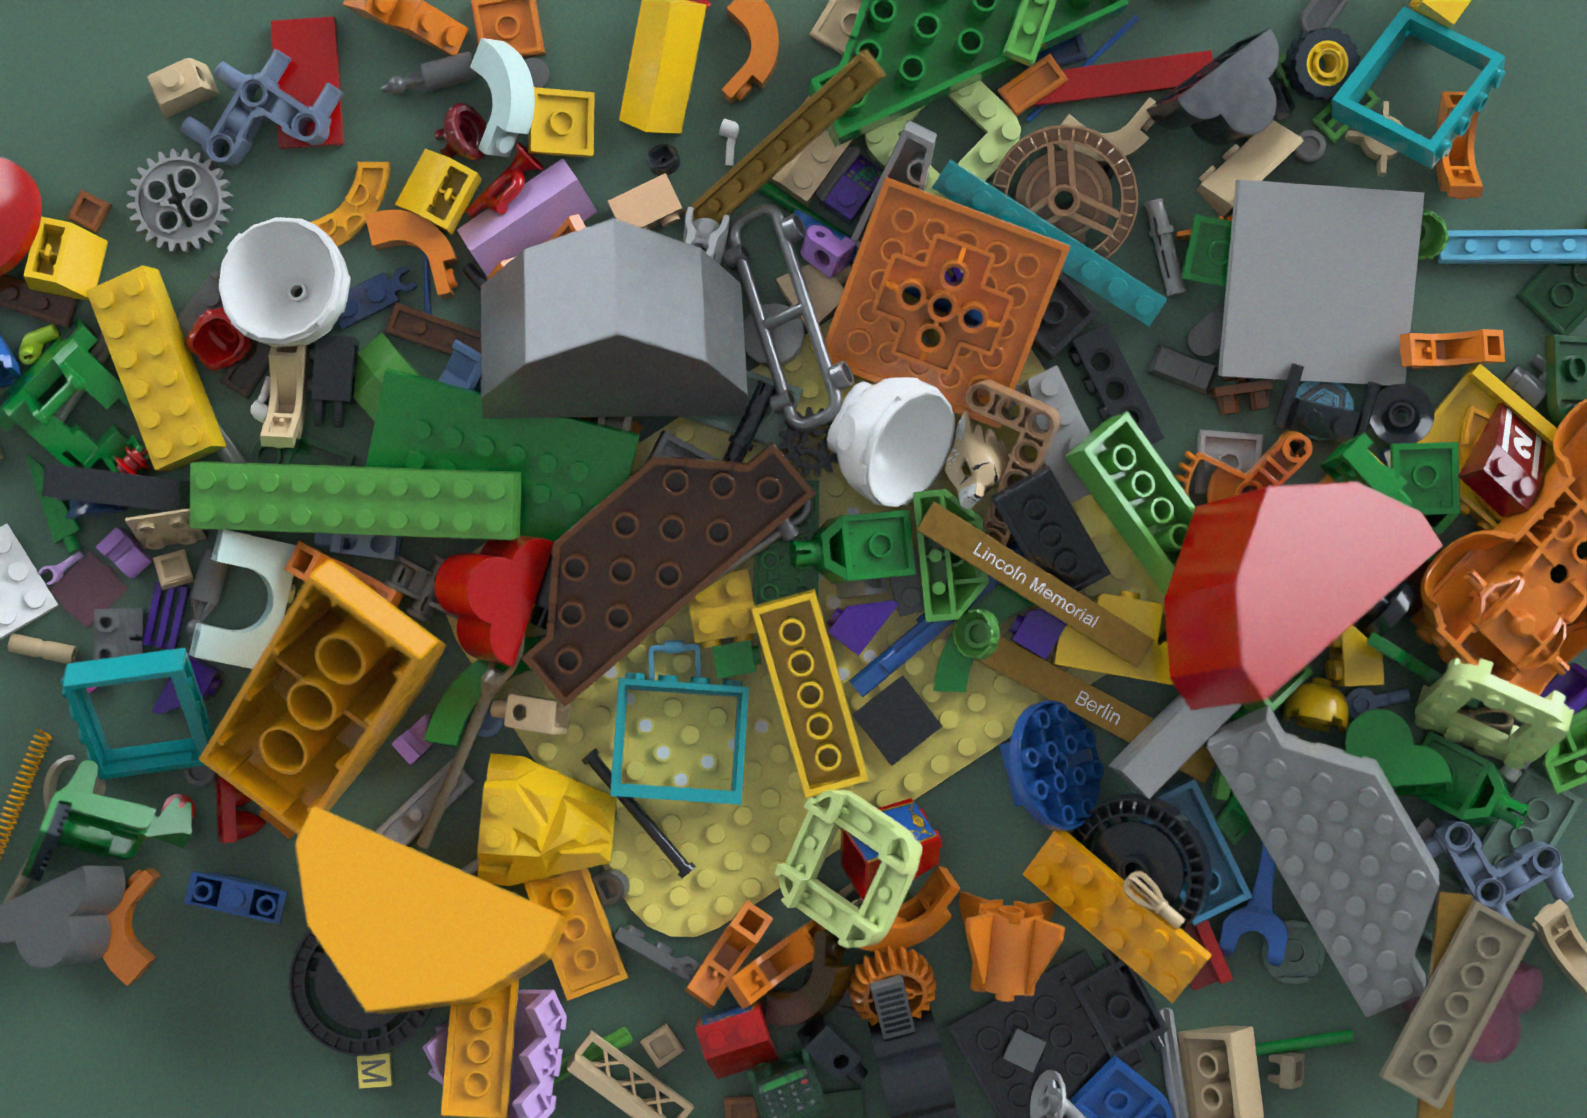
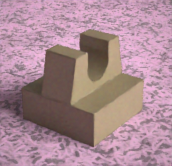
(1291, 1070)

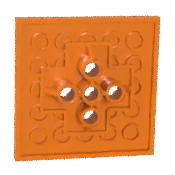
(913, 244)

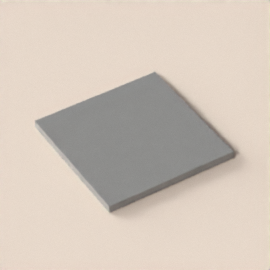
(1320, 282)

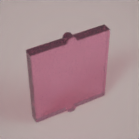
(87, 588)

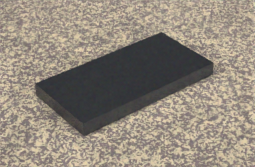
(1050, 529)

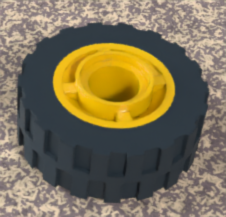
(1303, 62)

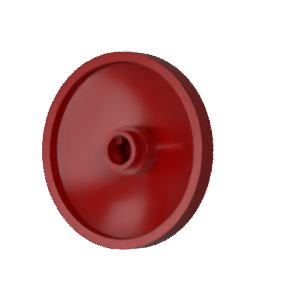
(18, 214)

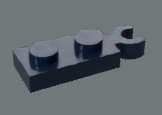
(373, 297)

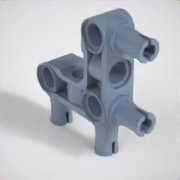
(245, 116)
(1507, 877)

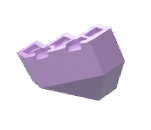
(534, 1056)

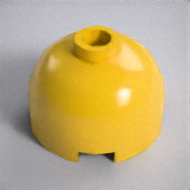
(1317, 706)

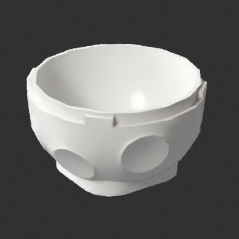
(266, 270)
(892, 438)

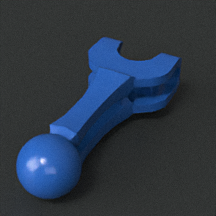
(1258, 916)

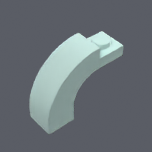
(511, 95)

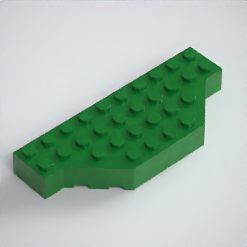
(939, 49)

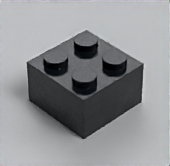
(1064, 318)

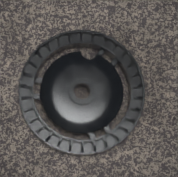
(1151, 848)
(342, 1006)

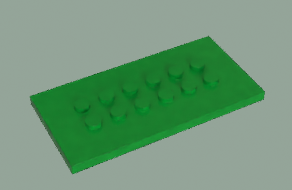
(562, 461)

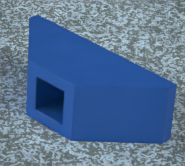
(236, 896)

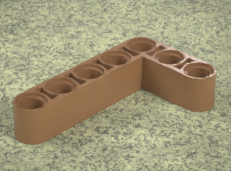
(1030, 434)

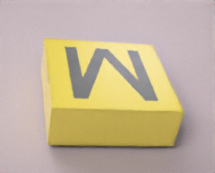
(375, 1070)

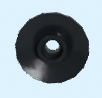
(1407, 400)

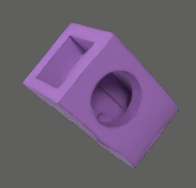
(826, 251)
(124, 552)
(412, 743)

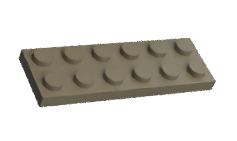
(1456, 1004)

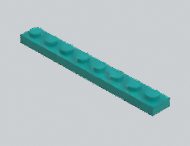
(1081, 262)

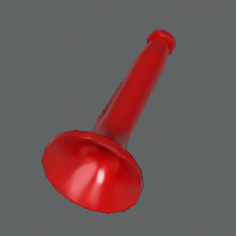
(513, 174)

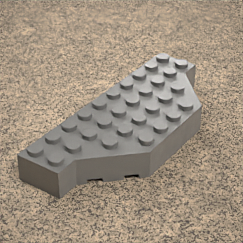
(1340, 850)

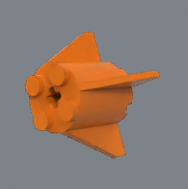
(1009, 944)

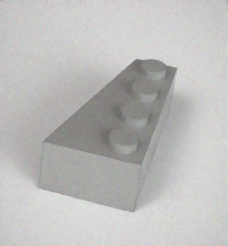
(907, 164)
(1052, 390)

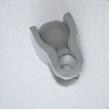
(707, 234)

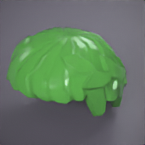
(1432, 236)
(976, 634)

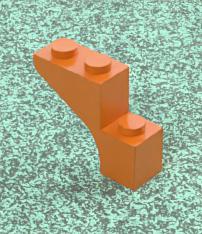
(414, 19)

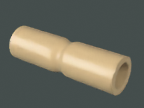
(38, 648)

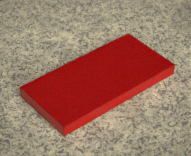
(314, 62)

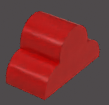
(493, 594)

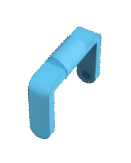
(674, 646)

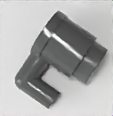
(1526, 384)

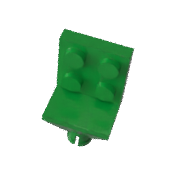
(1431, 480)
(860, 547)
(1478, 785)

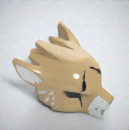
(981, 455)

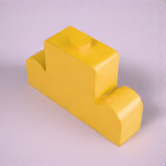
(1080, 652)

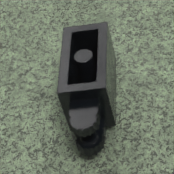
(332, 376)

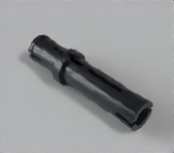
(750, 422)

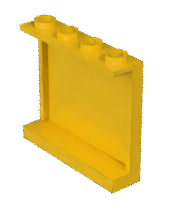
(1484, 391)

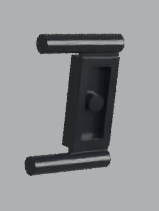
(1320, 418)

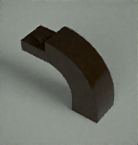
(822, 991)

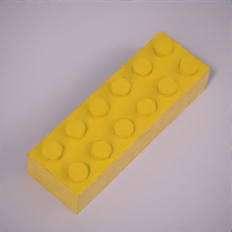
(156, 368)
(810, 693)

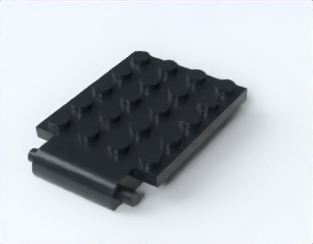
(1082, 1017)

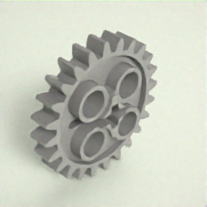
(154, 212)

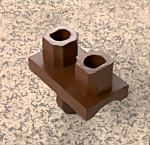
(1227, 395)

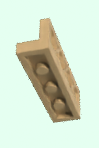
(615, 1090)

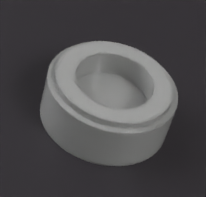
(1312, 147)

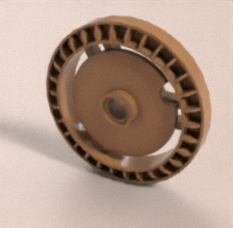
(1080, 176)

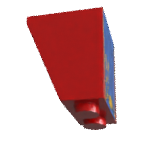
(861, 861)
(735, 1039)

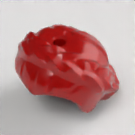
(217, 340)

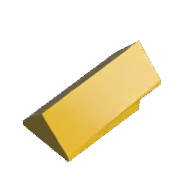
(662, 65)

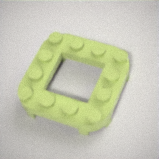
(980, 106)
(1544, 719)
(890, 885)

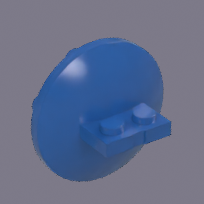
(1053, 766)

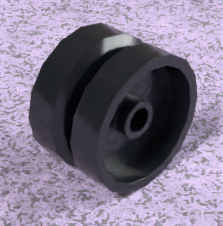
(1387, 611)

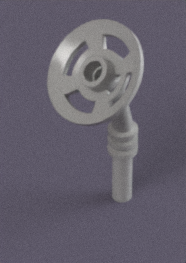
(1054, 1102)

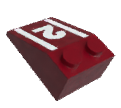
(1506, 463)

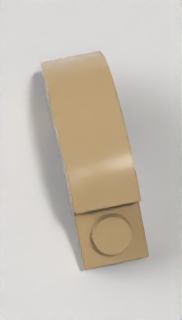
(1128, 139)
(287, 396)
(1563, 942)

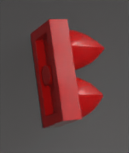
(231, 822)

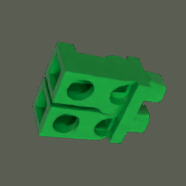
(1357, 464)

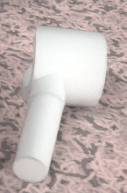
(730, 130)
(259, 408)

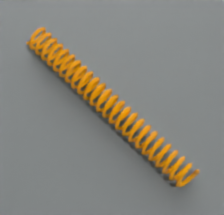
(24, 787)

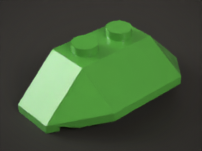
(371, 368)
(947, 580)
(1568, 759)

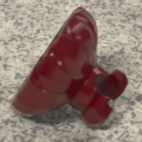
(462, 132)

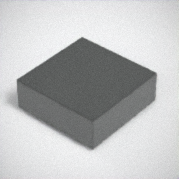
(1024, 1050)

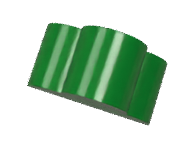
(1407, 766)

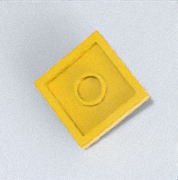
(562, 123)

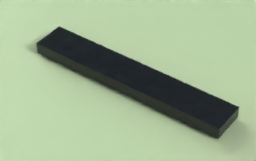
(115, 488)

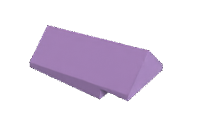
(529, 218)

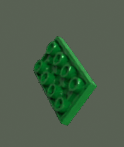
(773, 568)

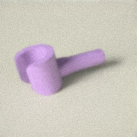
(60, 568)

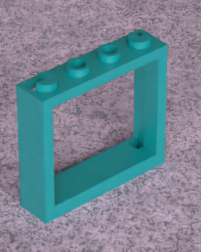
(1425, 151)
(133, 668)
(697, 686)

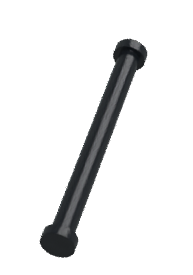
(641, 817)

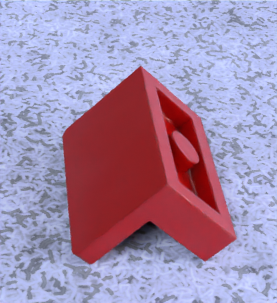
(1216, 967)

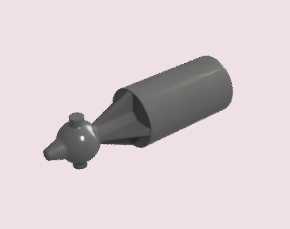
(435, 75)
(206, 589)

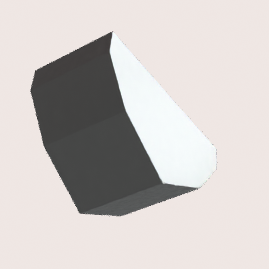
(612, 329)

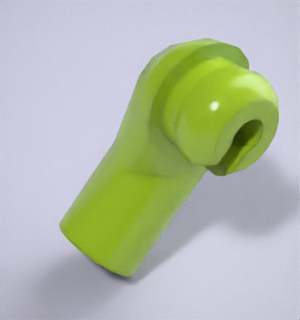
(34, 342)

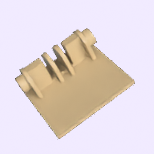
(164, 529)

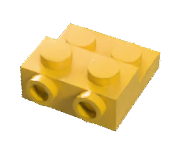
(724, 610)

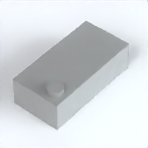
(1167, 745)

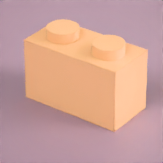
(648, 204)

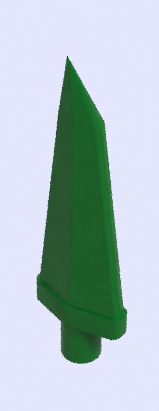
(55, 512)

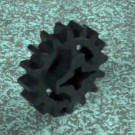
(821, 455)

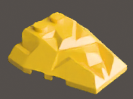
(540, 823)

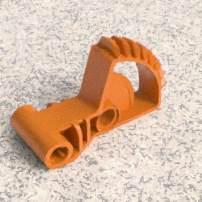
(1270, 470)

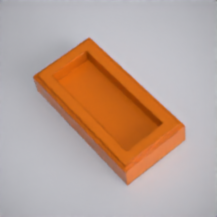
(1032, 85)

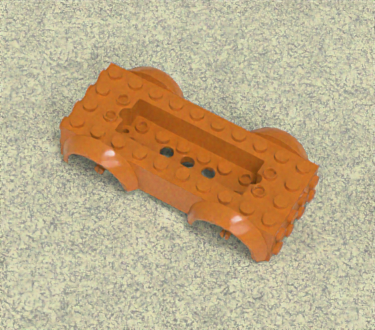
(1494, 587)

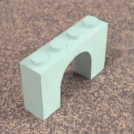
(268, 560)

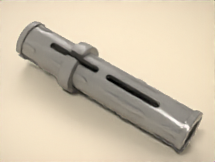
(1165, 247)

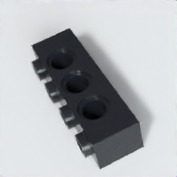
(1102, 342)

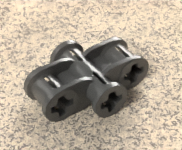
(419, 584)

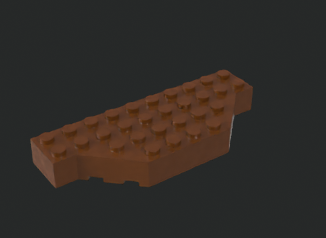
(651, 554)

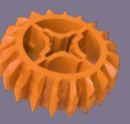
(916, 975)

